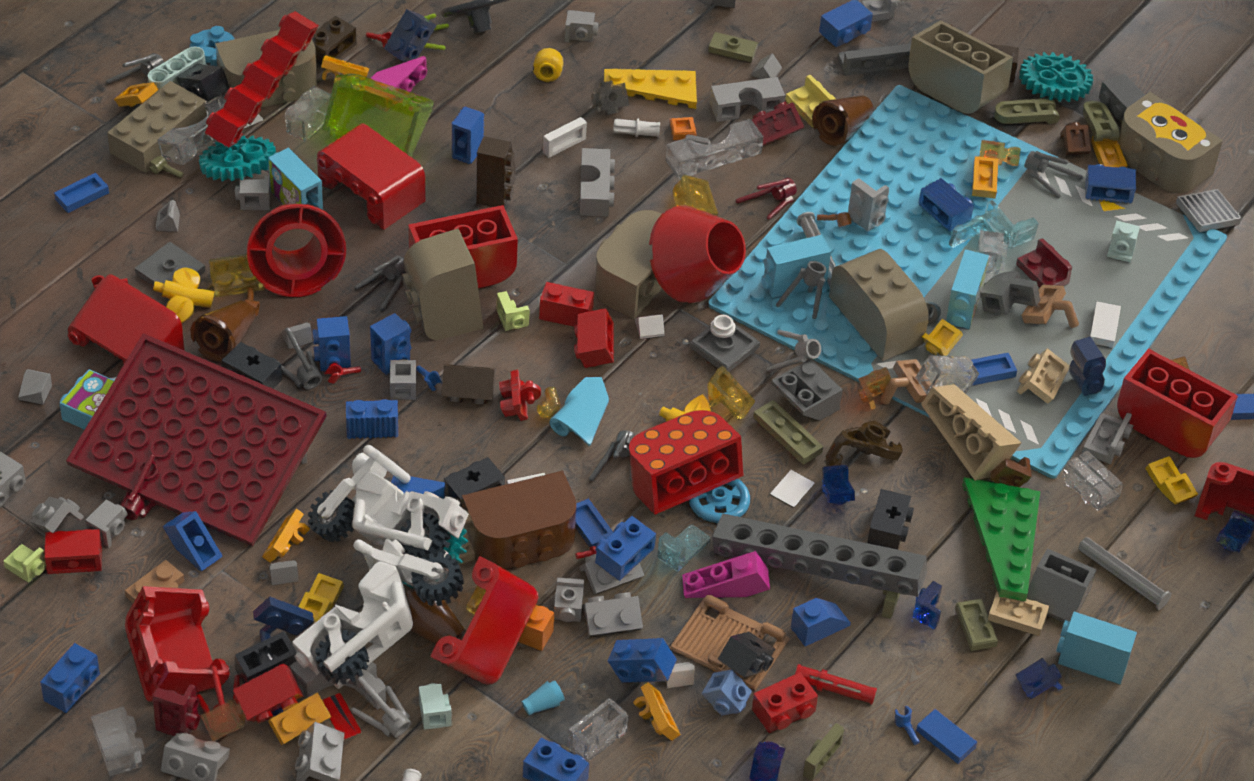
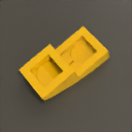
(1171, 483)
(321, 596)

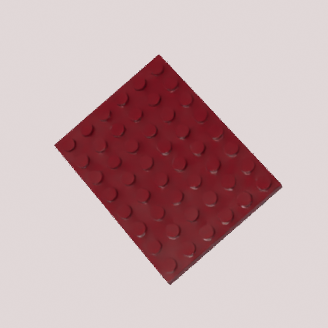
(214, 435)

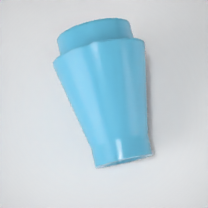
(544, 698)

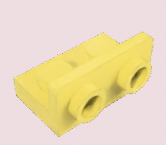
(808, 97)

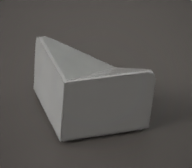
(35, 386)

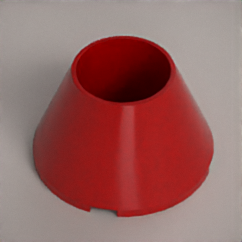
(694, 252)
(300, 270)

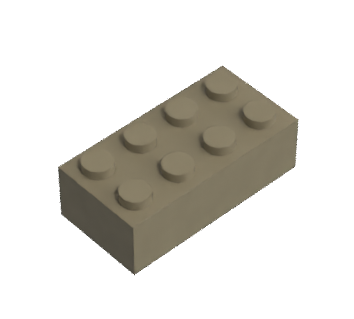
(137, 134)

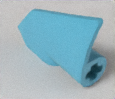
(582, 410)

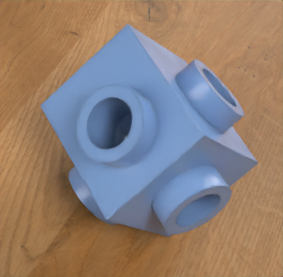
(726, 692)

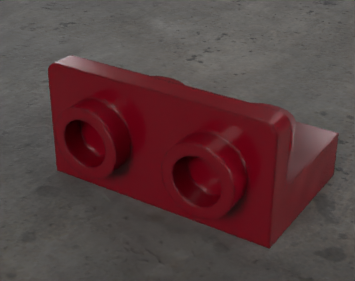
(778, 123)
(1045, 265)
(176, 712)

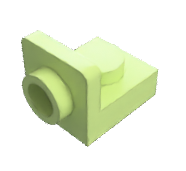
(510, 315)
(26, 562)

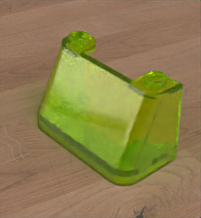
(384, 108)

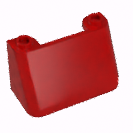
(119, 316)
(1227, 487)
(494, 627)
(170, 641)

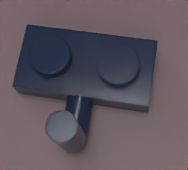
(281, 616)

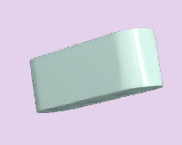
(176, 65)

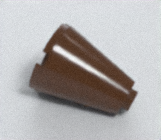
(841, 118)
(222, 329)
(433, 621)

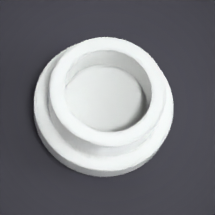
(722, 326)

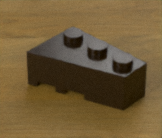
(495, 172)

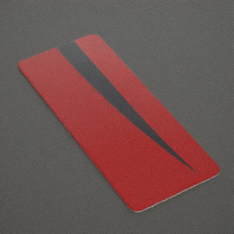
(341, 715)

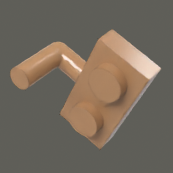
(1050, 300)
(906, 372)
(161, 576)

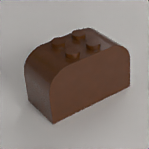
(522, 521)

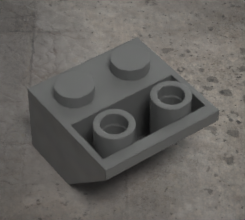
(810, 390)
(1061, 585)

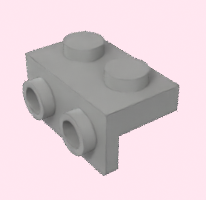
(867, 205)
(1108, 436)
(53, 511)
(601, 580)
(612, 615)
(320, 753)
(193, 758)

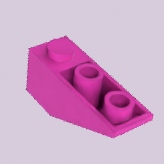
(403, 75)
(730, 578)

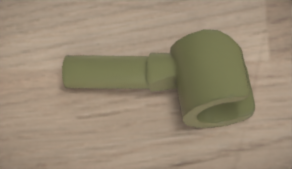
(159, 164)

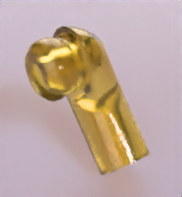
(552, 405)

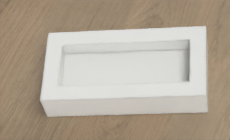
(564, 137)
(1105, 324)

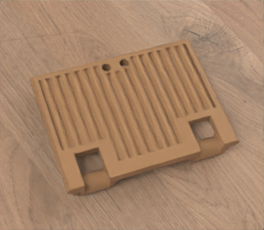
(706, 637)

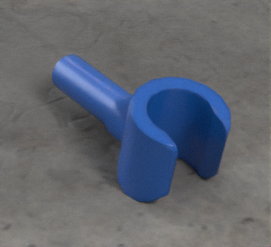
(431, 378)
(905, 722)

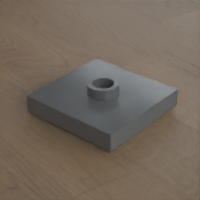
(165, 262)
(725, 351)

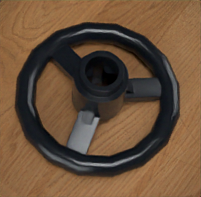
(476, 11)

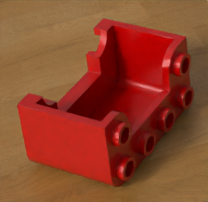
(375, 171)

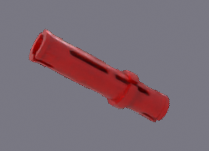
(867, 693)

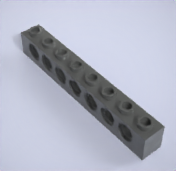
(821, 555)

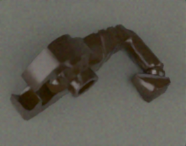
(868, 439)

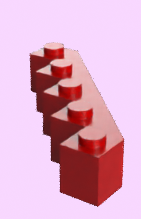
(261, 79)

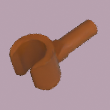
(842, 218)
(250, 299)

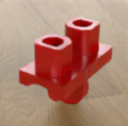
(520, 393)

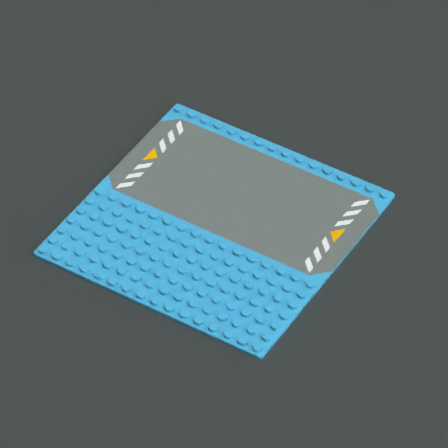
(910, 146)

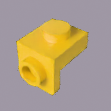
(942, 338)

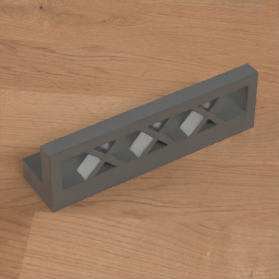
(875, 59)

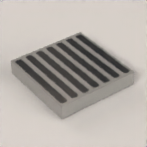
(1208, 210)

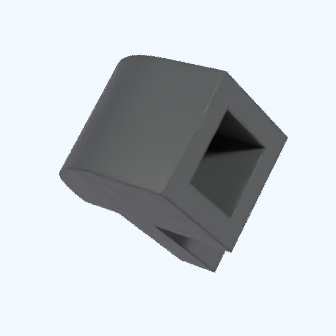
(1005, 290)

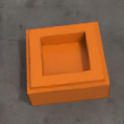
(681, 127)

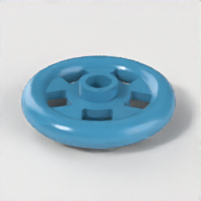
(707, 511)

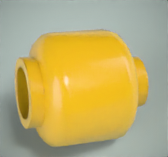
(548, 65)

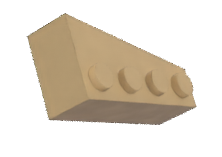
(969, 430)

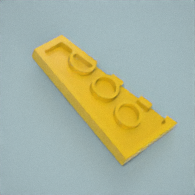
(661, 84)

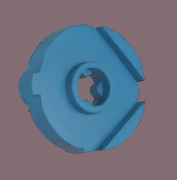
(207, 39)

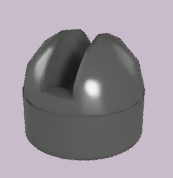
(937, 311)

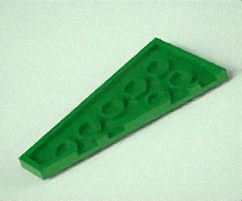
(1007, 529)

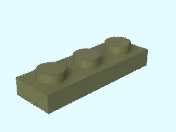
(788, 432)

